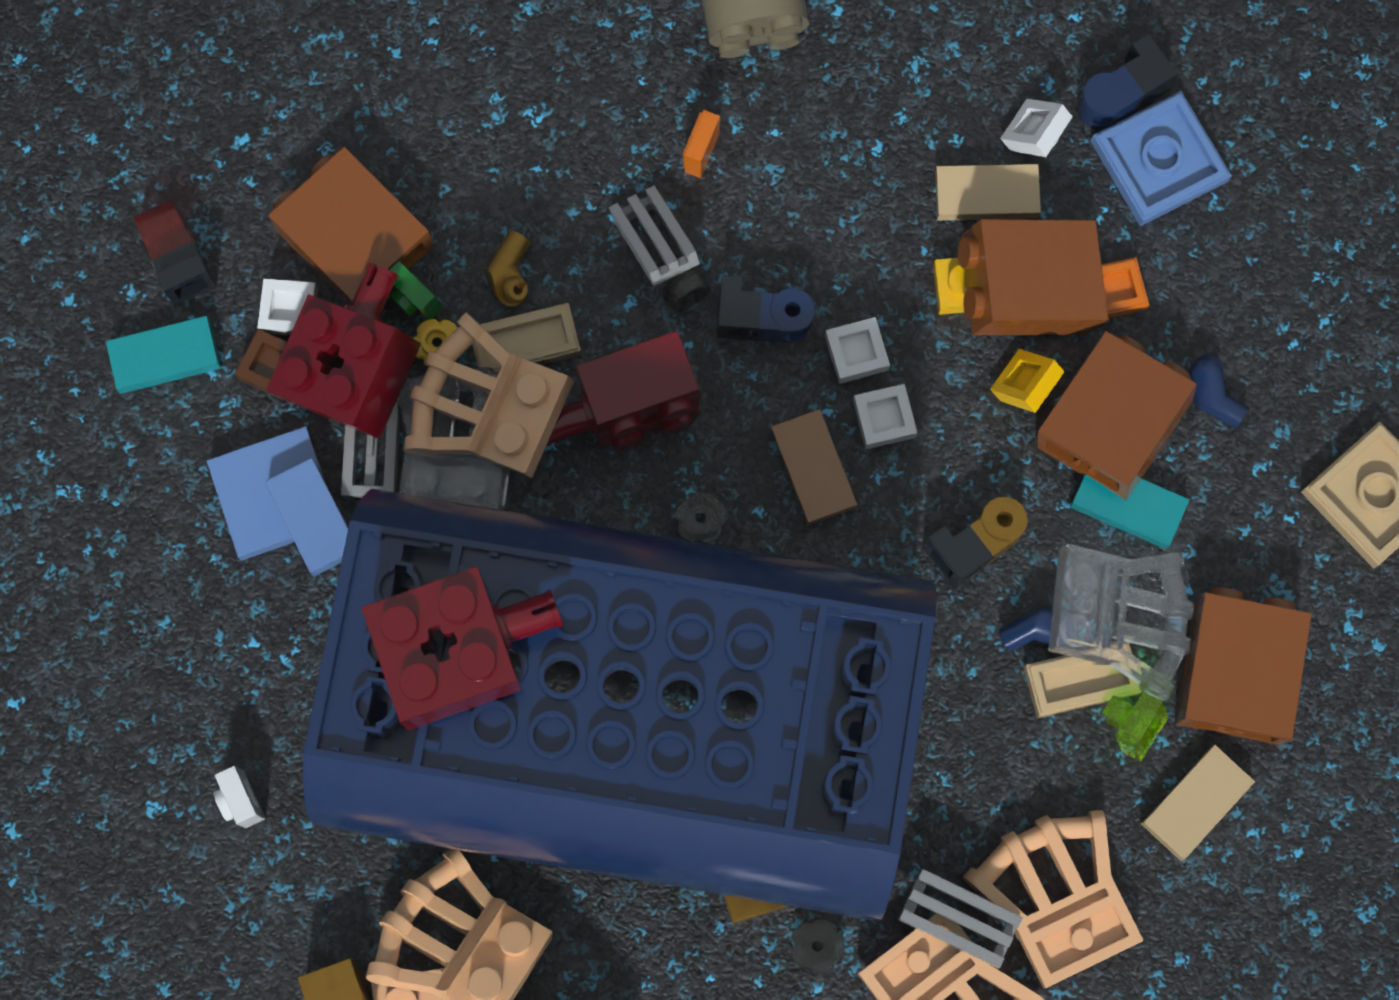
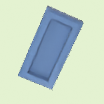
(310, 515)

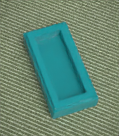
(163, 354)
(1147, 514)

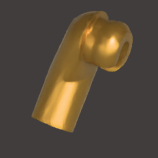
(504, 270)

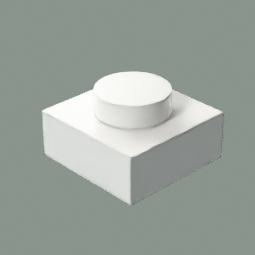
(1036, 127)
(282, 304)
(857, 350)
(885, 416)
(237, 798)

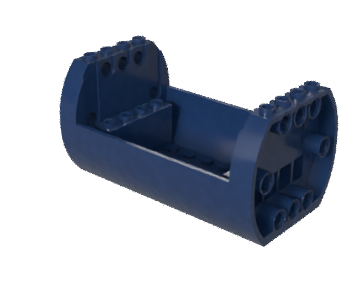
(768, 809)

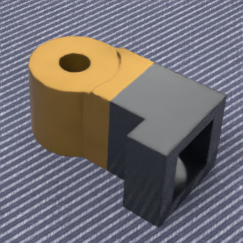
(980, 543)

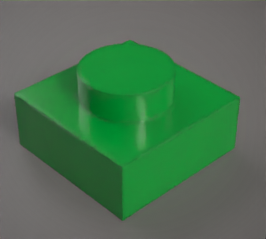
(413, 295)

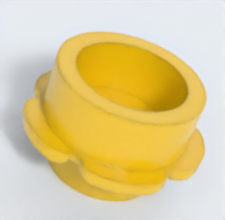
(432, 330)

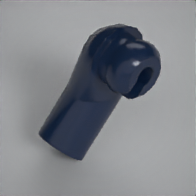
(1211, 394)
(1030, 627)

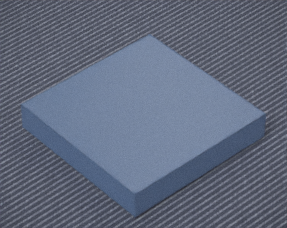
(1160, 158)
(244, 497)

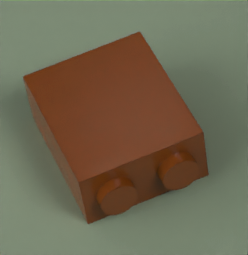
(345, 221)
(1033, 277)
(1117, 414)
(1244, 667)

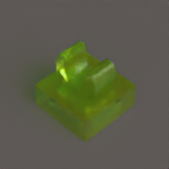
(1137, 724)

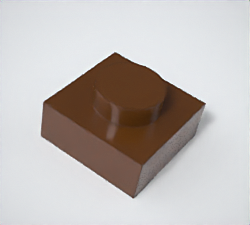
(260, 360)

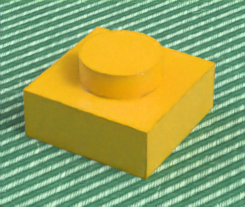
(949, 285)
(1027, 380)

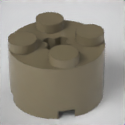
(745, 23)

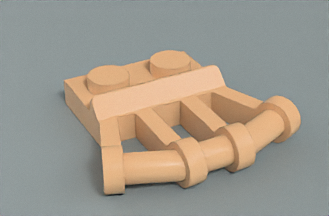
(515, 418)
(1076, 929)
(492, 957)
(932, 970)

